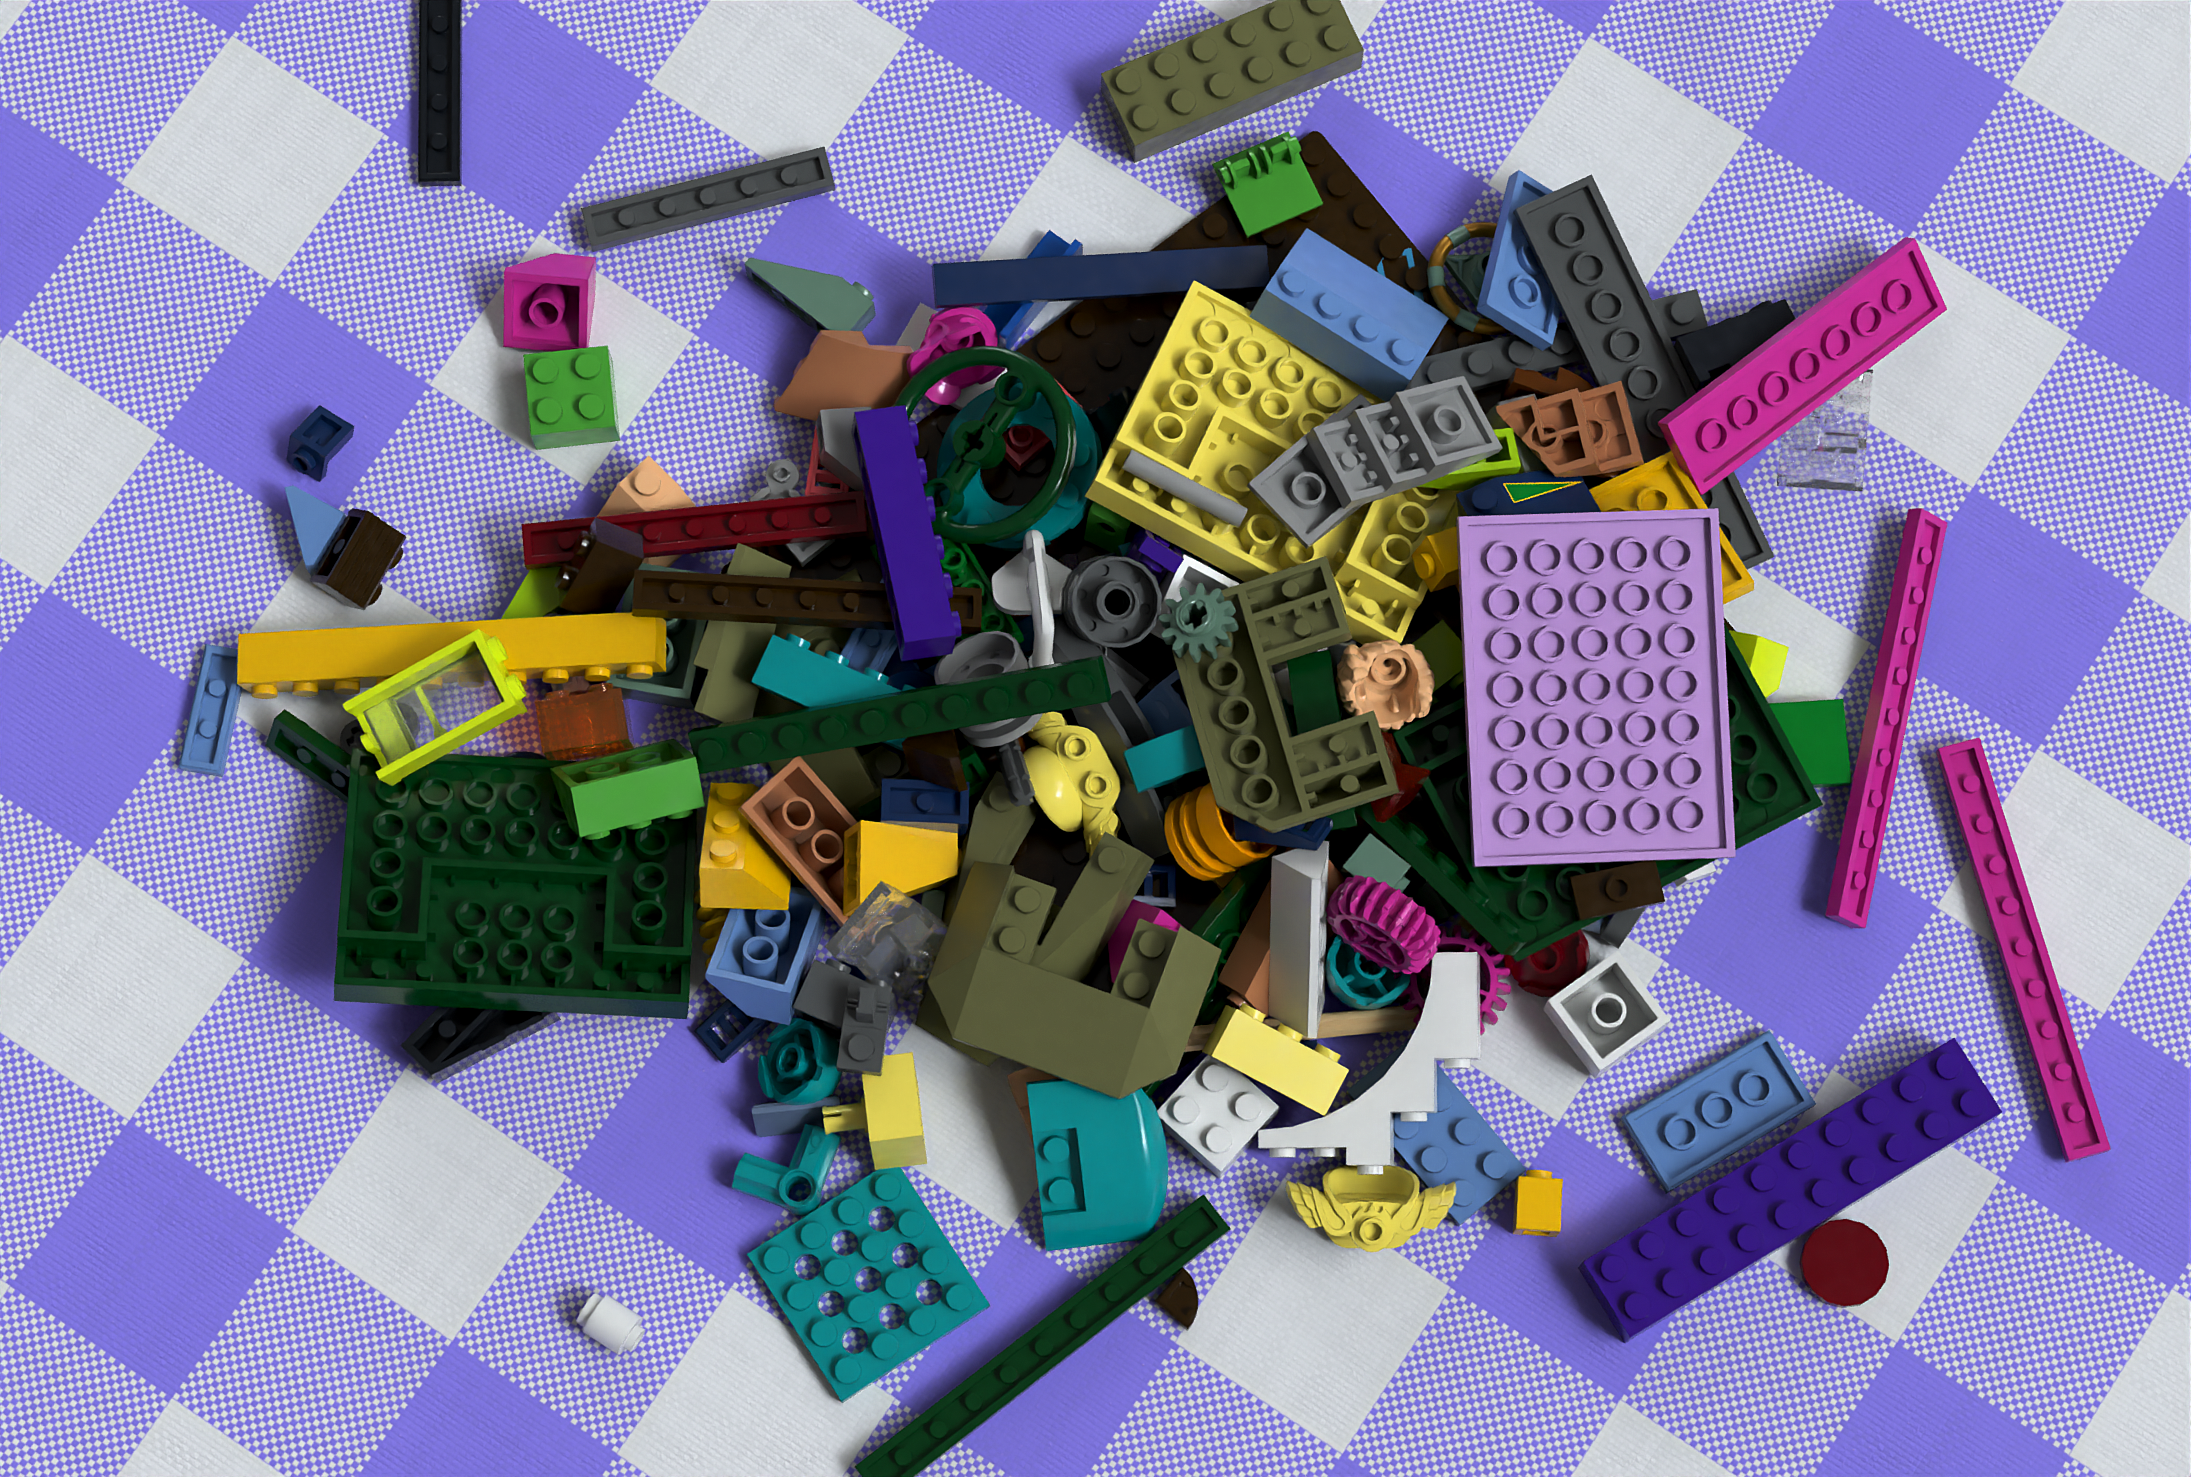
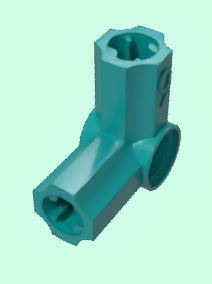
(774, 1181)

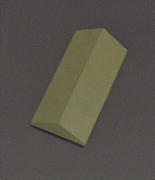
(734, 649)

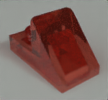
(1409, 782)

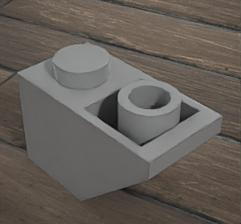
(837, 445)

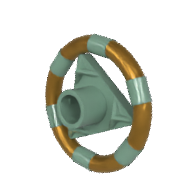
(1467, 271)

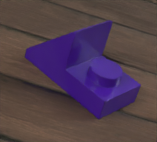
(1155, 553)

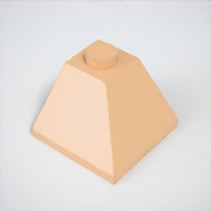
(647, 490)

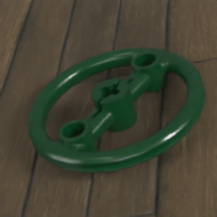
(990, 431)

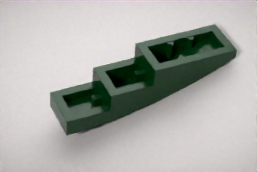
(1317, 706)

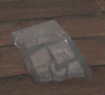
(1830, 442)
(891, 941)

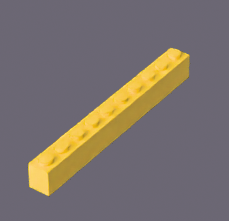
(367, 656)

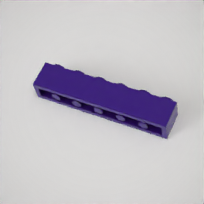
(904, 533)

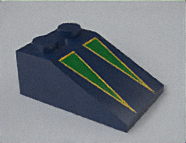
(1527, 494)

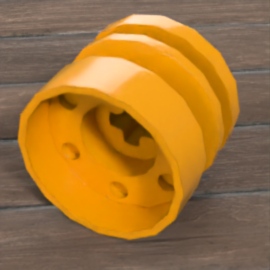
(1205, 838)

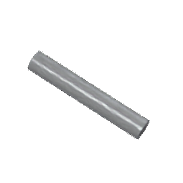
(1184, 488)

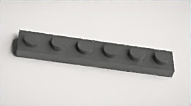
(708, 199)

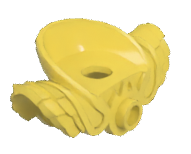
(1073, 778)
(1371, 1209)

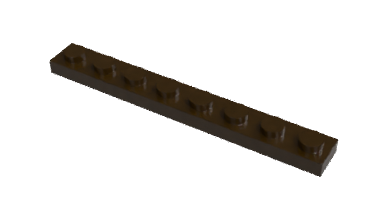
(780, 600)

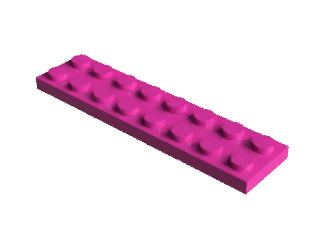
(1803, 365)

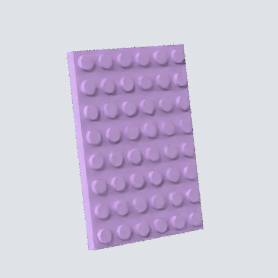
(1595, 687)

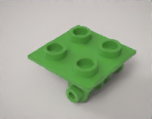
(1268, 184)

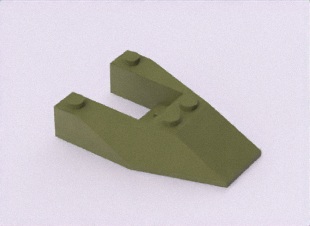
(1072, 934)

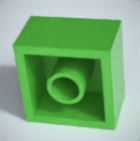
(571, 397)

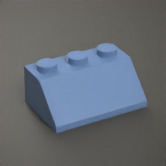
(767, 956)

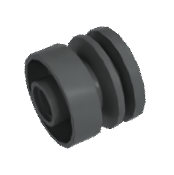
(1136, 606)

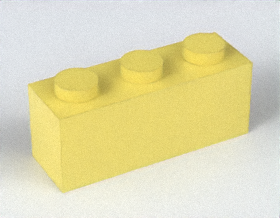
(1276, 1058)

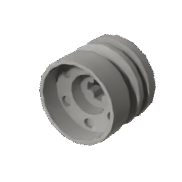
(984, 656)

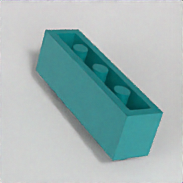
(814, 679)

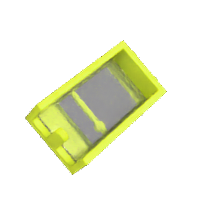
(437, 705)

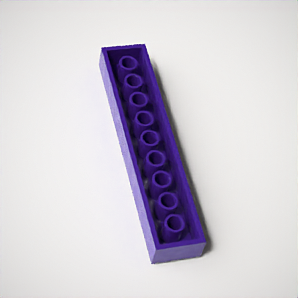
(1789, 1190)

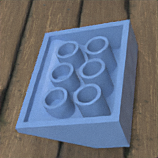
(1348, 316)

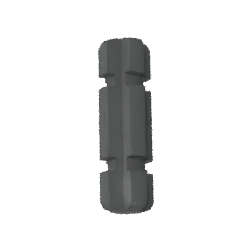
(1015, 773)

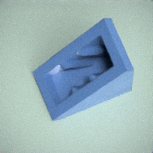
(314, 524)

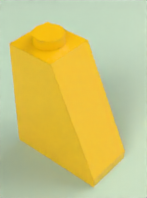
(897, 855)

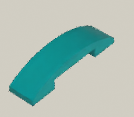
(1171, 757)

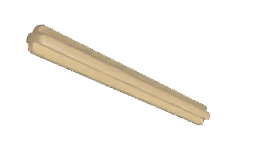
(1333, 1024)

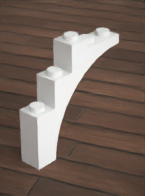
(1366, 1126)

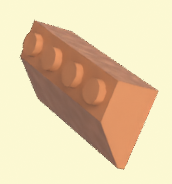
(804, 829)

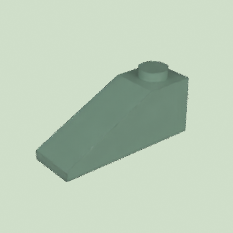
(815, 297)

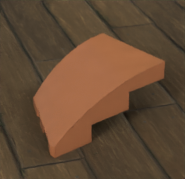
(845, 374)
(1577, 430)

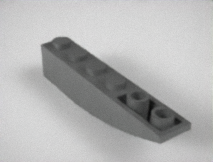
(1121, 727)

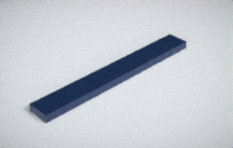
(1099, 276)

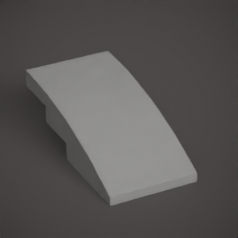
(1403, 442)
(1299, 489)

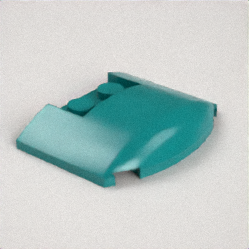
(1096, 1164)

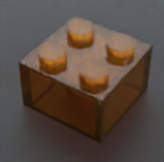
(584, 723)

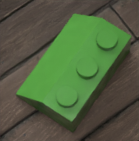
(629, 788)

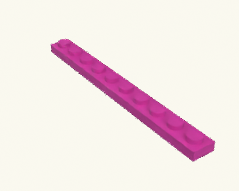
(1886, 719)
(2023, 950)

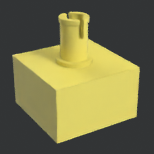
(887, 1113)

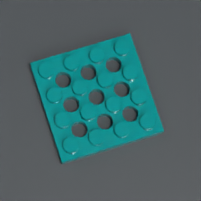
(886, 1347)

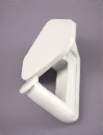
(1032, 587)

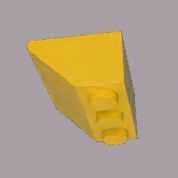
(735, 860)

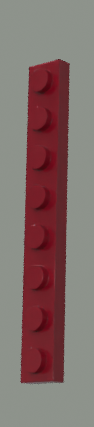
(709, 527)

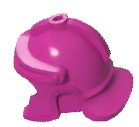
(950, 331)

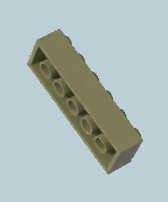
(1229, 72)

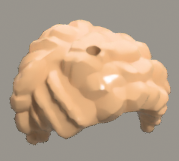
(1387, 680)

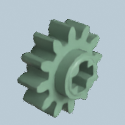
(1215, 617)

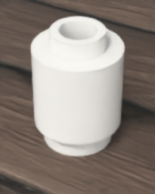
(611, 1323)

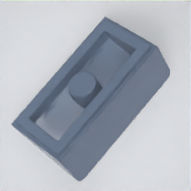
(782, 1119)

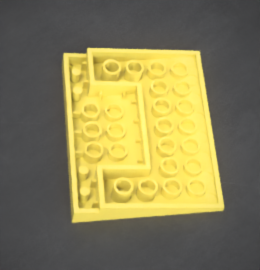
(1223, 409)

